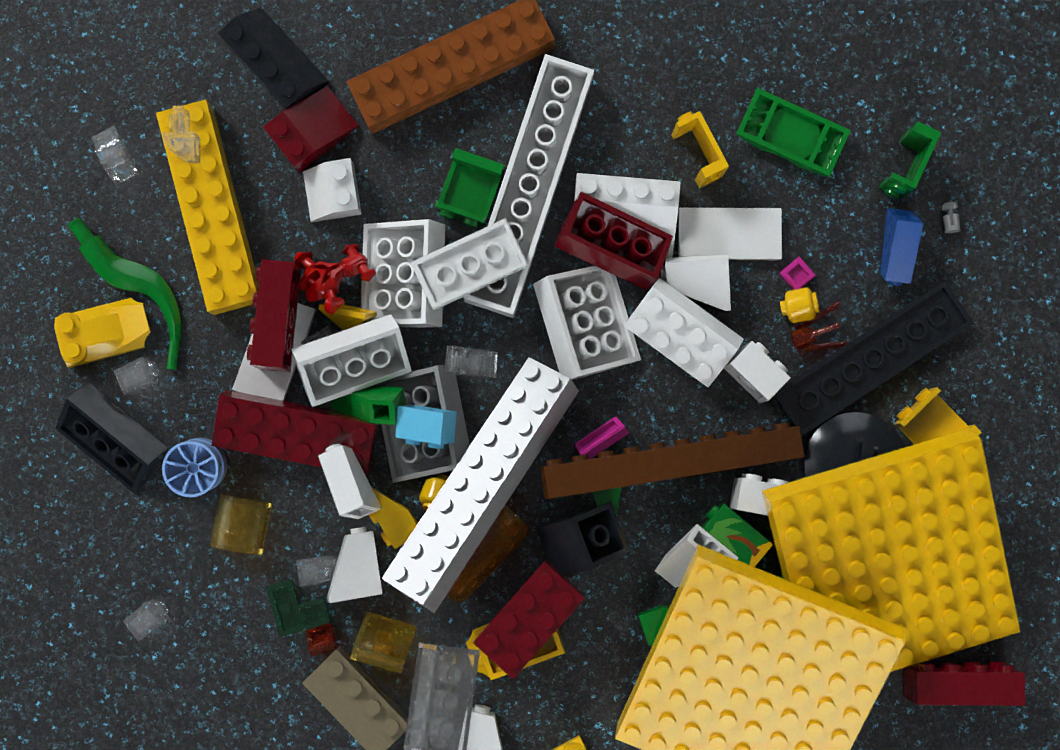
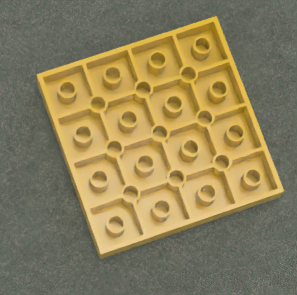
(905, 542)
(757, 665)

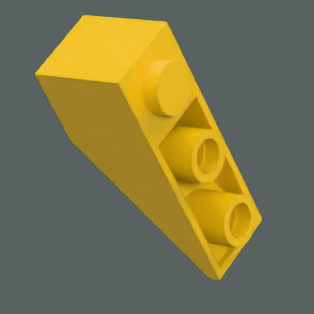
(394, 519)

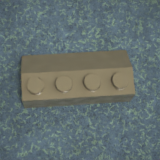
(357, 701)

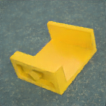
(708, 144)
(930, 418)

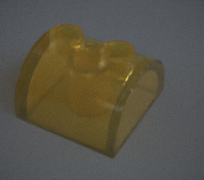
(240, 524)
(383, 642)

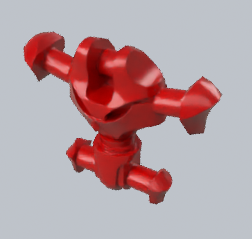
(323, 279)

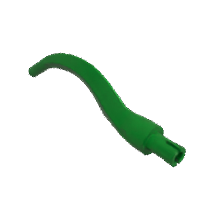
(131, 277)

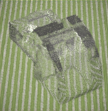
(182, 141)
(114, 155)
(471, 362)

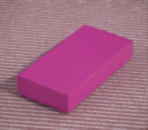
(601, 438)

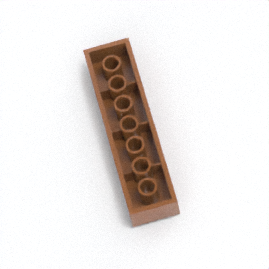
(451, 64)

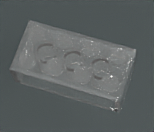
(441, 698)

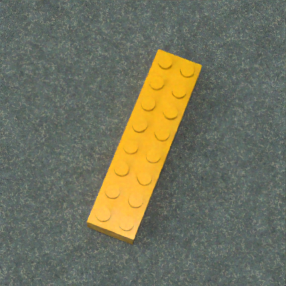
(212, 215)

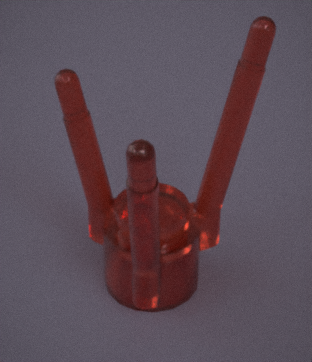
(804, 337)

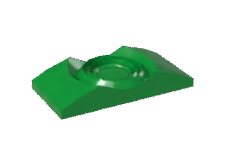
(792, 133)

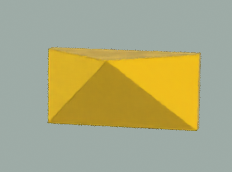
(349, 316)

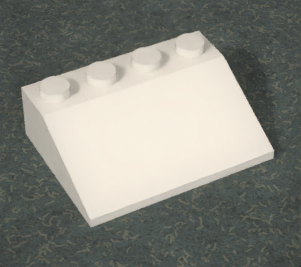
(645, 199)
(395, 285)
(586, 321)

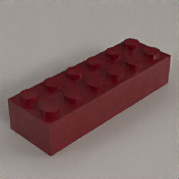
(289, 429)

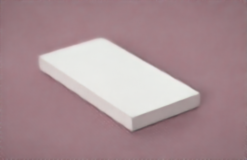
(730, 231)
(469, 264)
(274, 383)

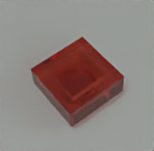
(321, 639)

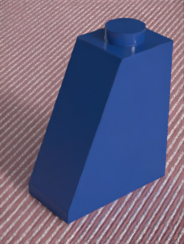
(900, 246)

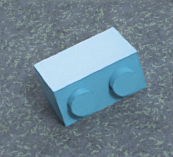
(426, 425)

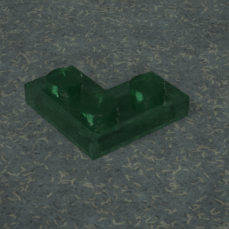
(290, 614)

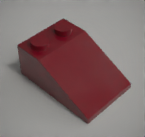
(310, 128)

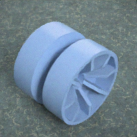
(194, 467)

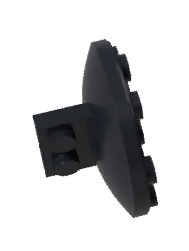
(848, 440)

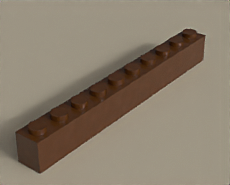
(671, 462)

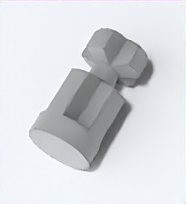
(951, 220)

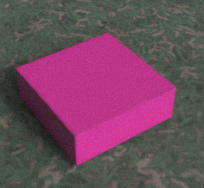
(797, 274)

